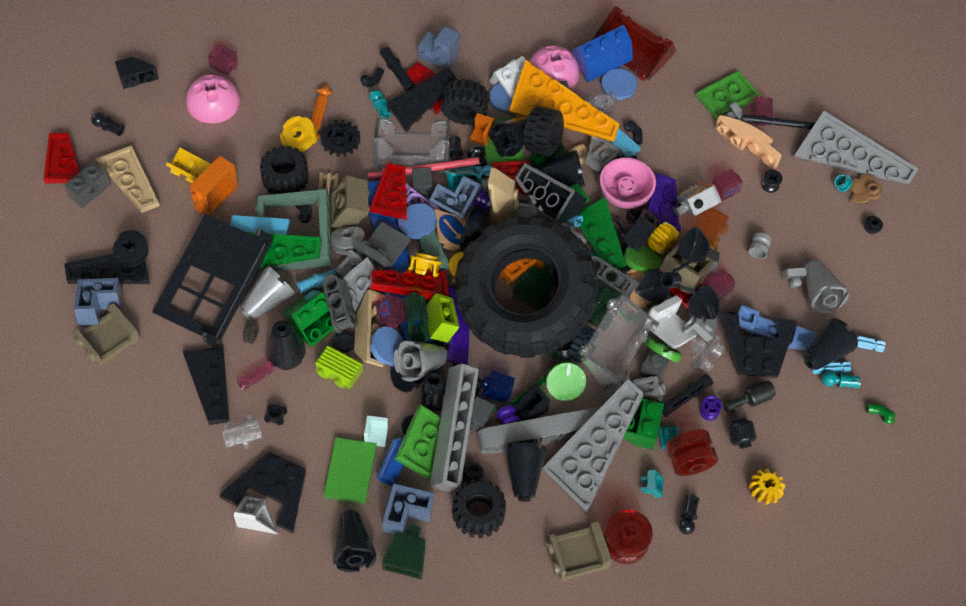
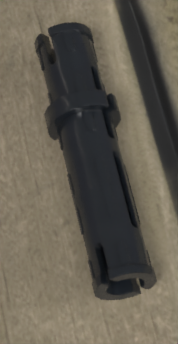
(394, 65)
(692, 390)

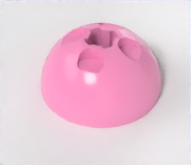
(557, 63)
(212, 99)
(627, 183)

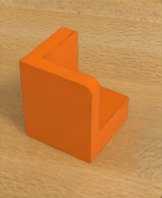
(482, 126)

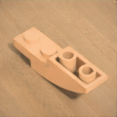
(746, 135)

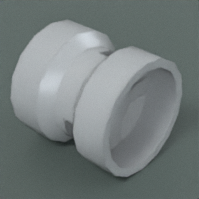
(760, 245)

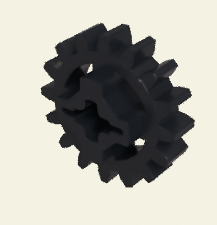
(340, 138)

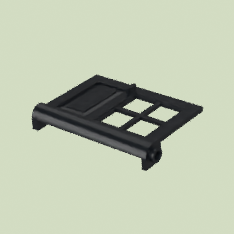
(223, 254)

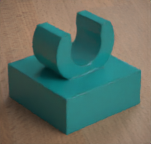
(666, 434)
(654, 482)

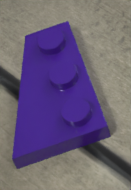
(663, 200)

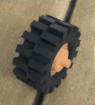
(582, 339)

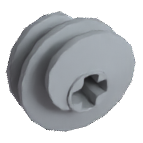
(343, 238)

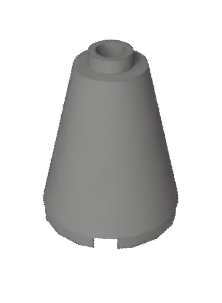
(824, 288)
(265, 294)
(418, 359)

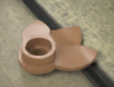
(865, 189)

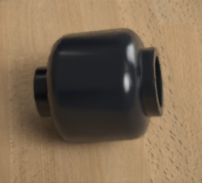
(742, 433)

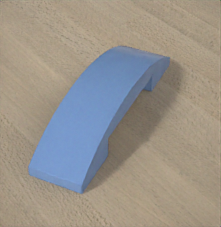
(762, 327)

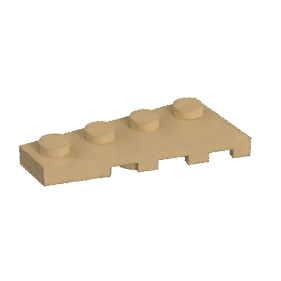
(129, 176)

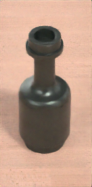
(752, 395)

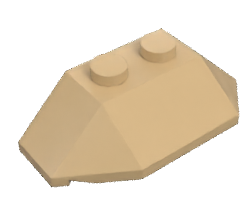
(502, 196)
(367, 326)

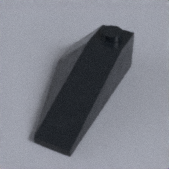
(550, 196)

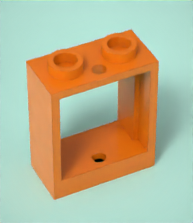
(214, 186)

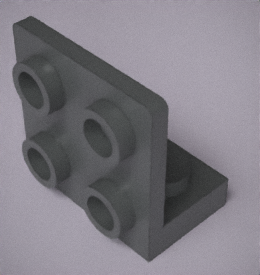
(383, 246)

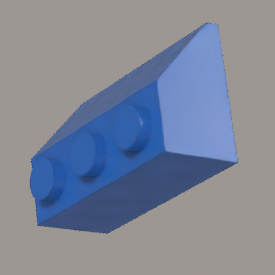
(604, 53)

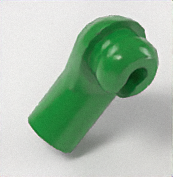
(881, 410)

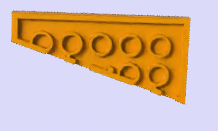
(539, 89)

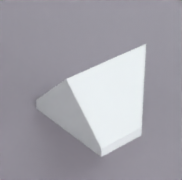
(254, 515)

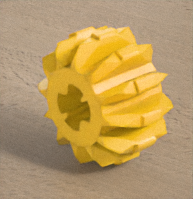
(663, 238)
(770, 479)

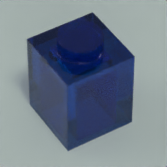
(497, 386)

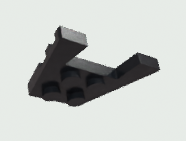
(757, 354)
(276, 480)

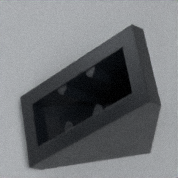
(533, 404)

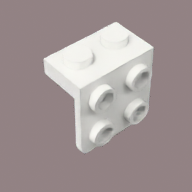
(509, 76)
(670, 325)

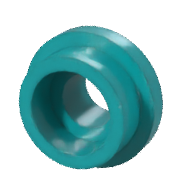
(843, 182)

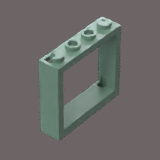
(302, 198)

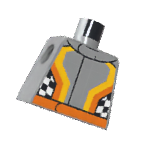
(697, 199)

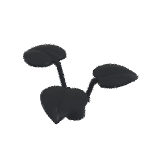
(656, 284)
(432, 386)

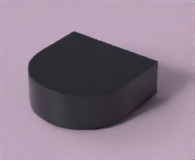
(343, 342)

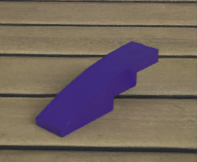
(459, 343)

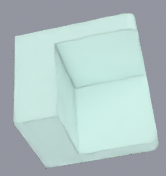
(376, 430)

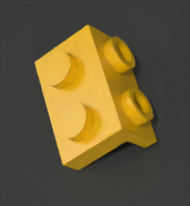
(188, 165)

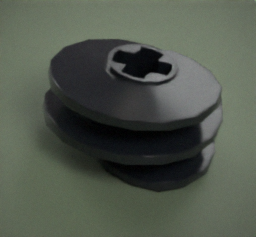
(130, 248)

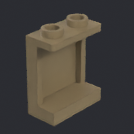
(108, 337)
(579, 552)

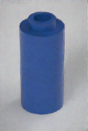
(390, 468)

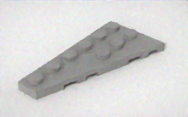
(845, 148)
(589, 453)

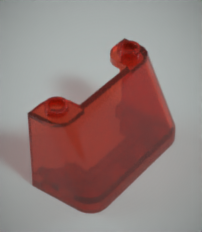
(648, 50)

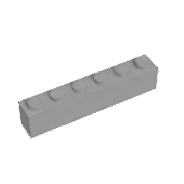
(454, 428)

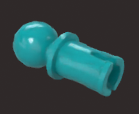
(379, 103)
(830, 379)

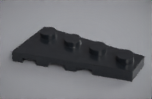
(418, 100)
(106, 267)
(209, 378)

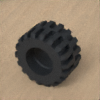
(464, 100)
(543, 131)
(284, 159)
(479, 492)

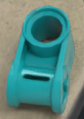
(458, 174)

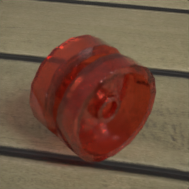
(692, 452)
(628, 536)

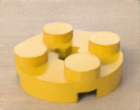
(307, 137)

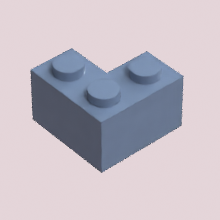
(440, 49)
(458, 201)
(93, 296)
(406, 503)

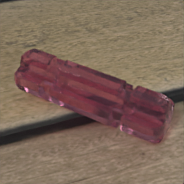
(255, 375)

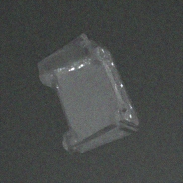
(410, 147)
(616, 342)

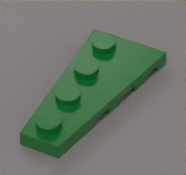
(601, 234)
(291, 249)

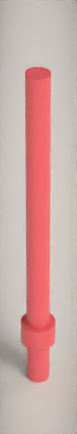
(434, 167)

